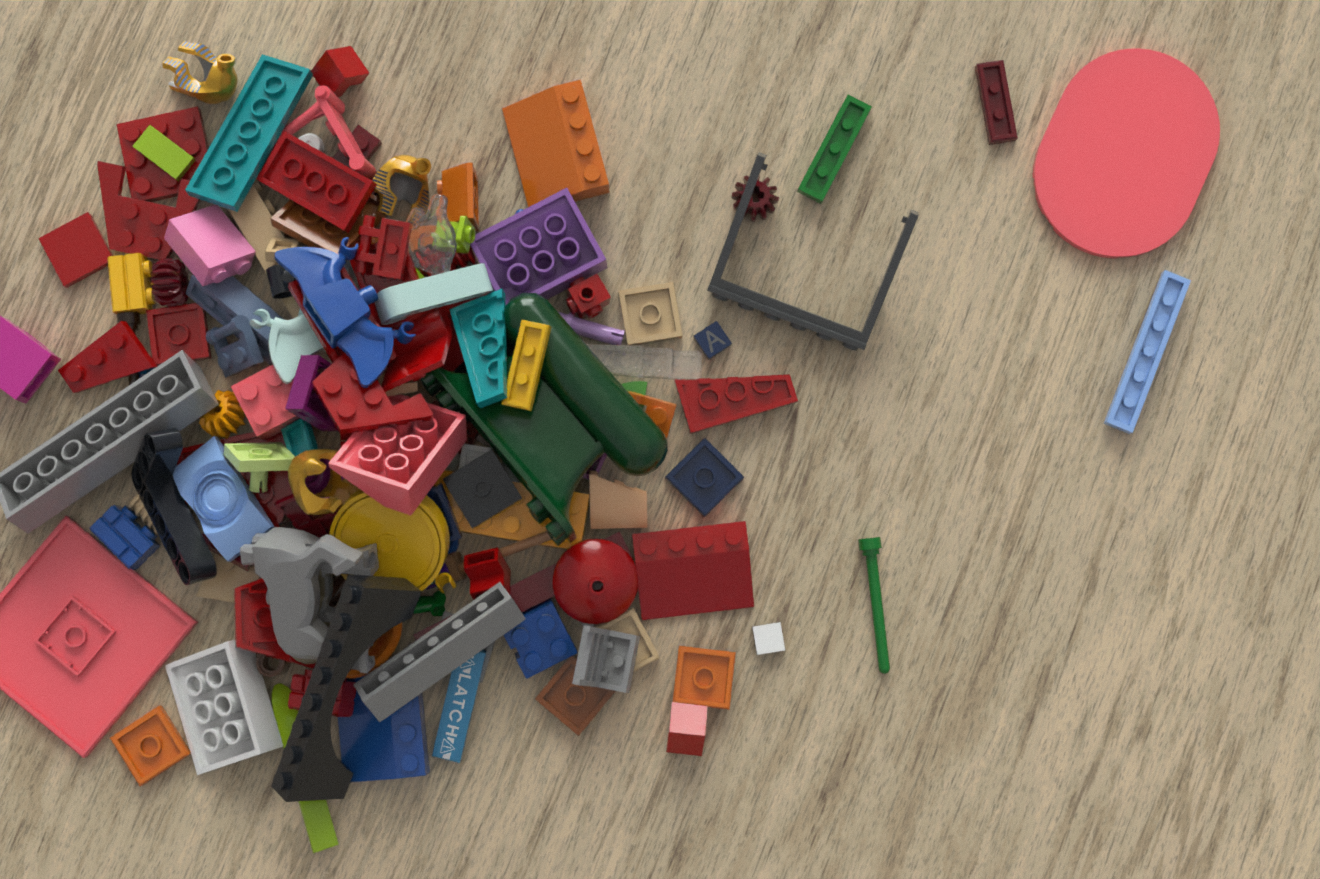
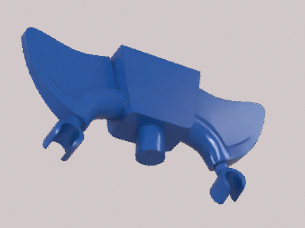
(341, 309)

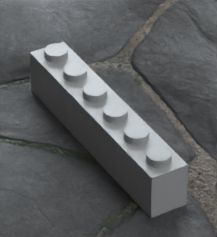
(439, 652)

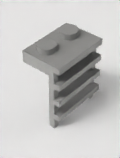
(606, 659)

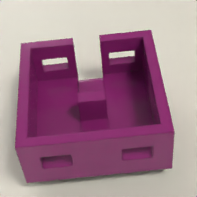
(303, 399)

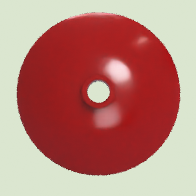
(591, 562)

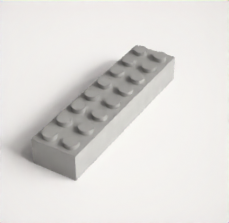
(103, 441)

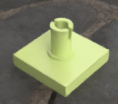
(258, 460)

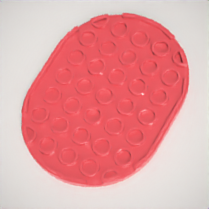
(1126, 153)

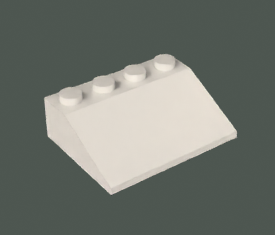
(223, 706)

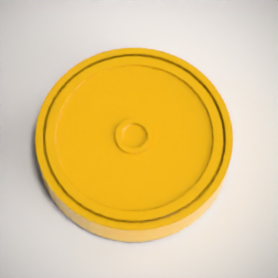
(406, 544)

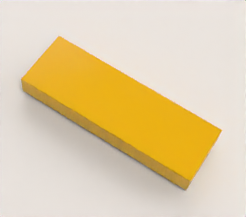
(526, 365)

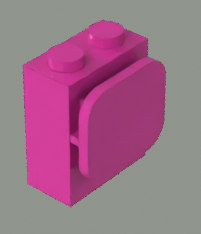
(23, 362)

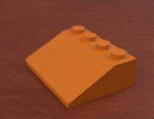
(556, 144)

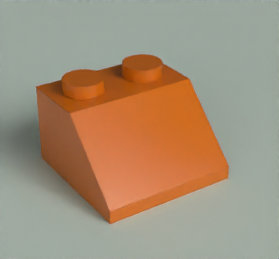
(461, 189)

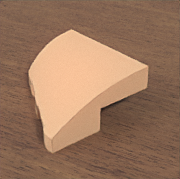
(616, 504)

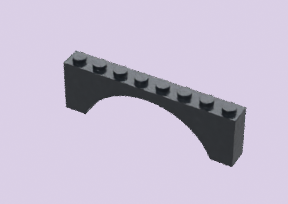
(363, 614)

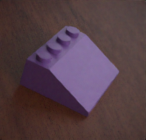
(540, 249)

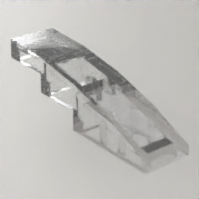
(649, 362)

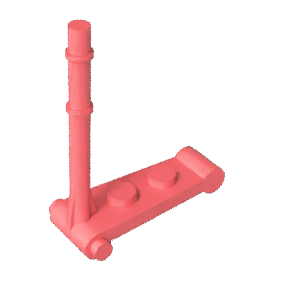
(333, 107)

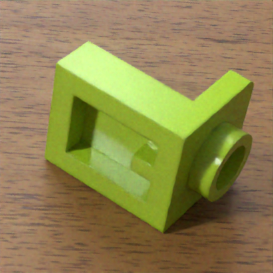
(464, 233)

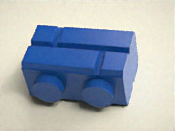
(125, 536)

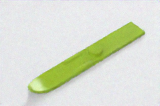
(315, 812)

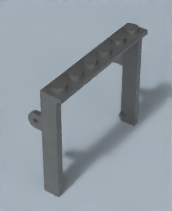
(798, 317)

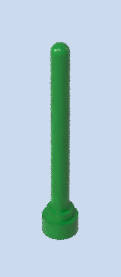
(870, 549)

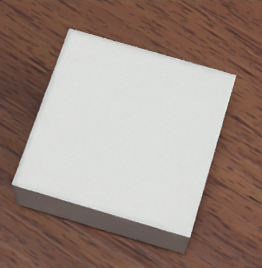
(768, 638)

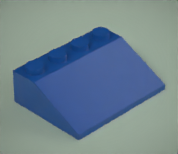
(384, 748)

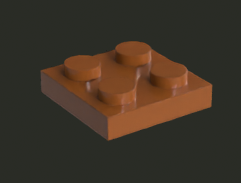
(572, 703)

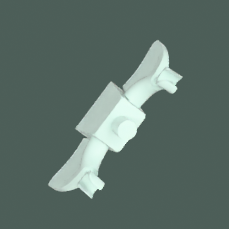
(291, 338)

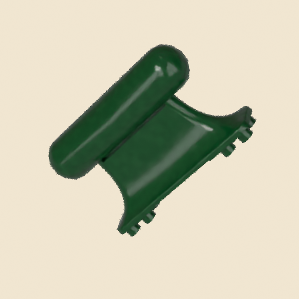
(573, 420)

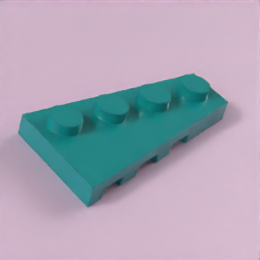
(483, 345)

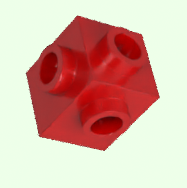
(596, 296)

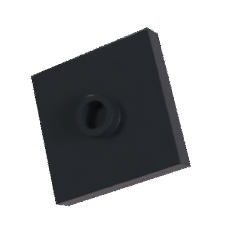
(482, 489)

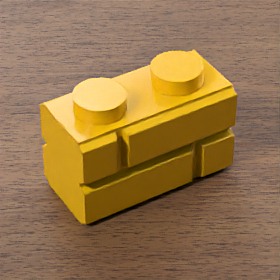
(130, 283)

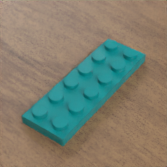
(249, 133)

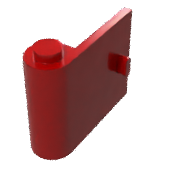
(424, 352)

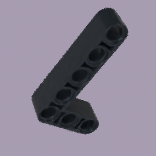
(167, 508)

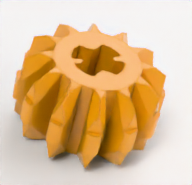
(224, 417)

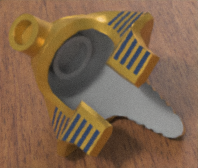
(403, 179)

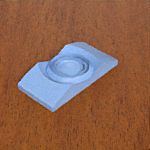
(220, 499)

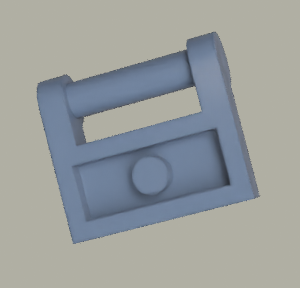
(240, 354)

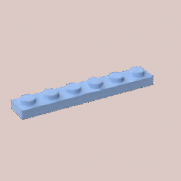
(1147, 352)

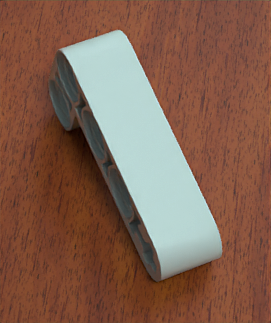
(432, 292)

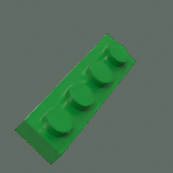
(834, 149)

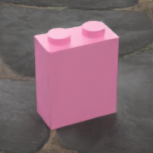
(209, 245)

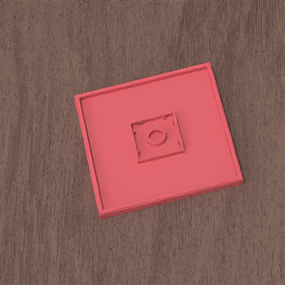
(83, 636)

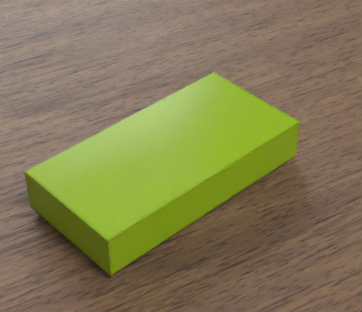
(164, 153)

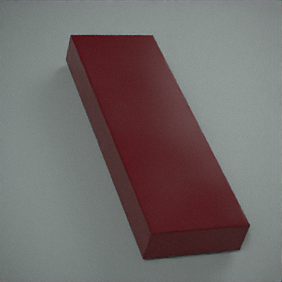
(996, 102)

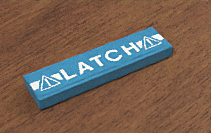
(458, 709)

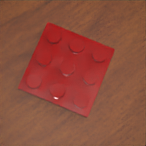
(144, 177)

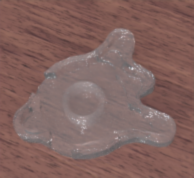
(432, 237)

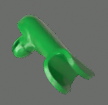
(432, 604)

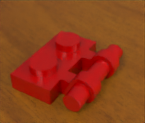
(391, 247)

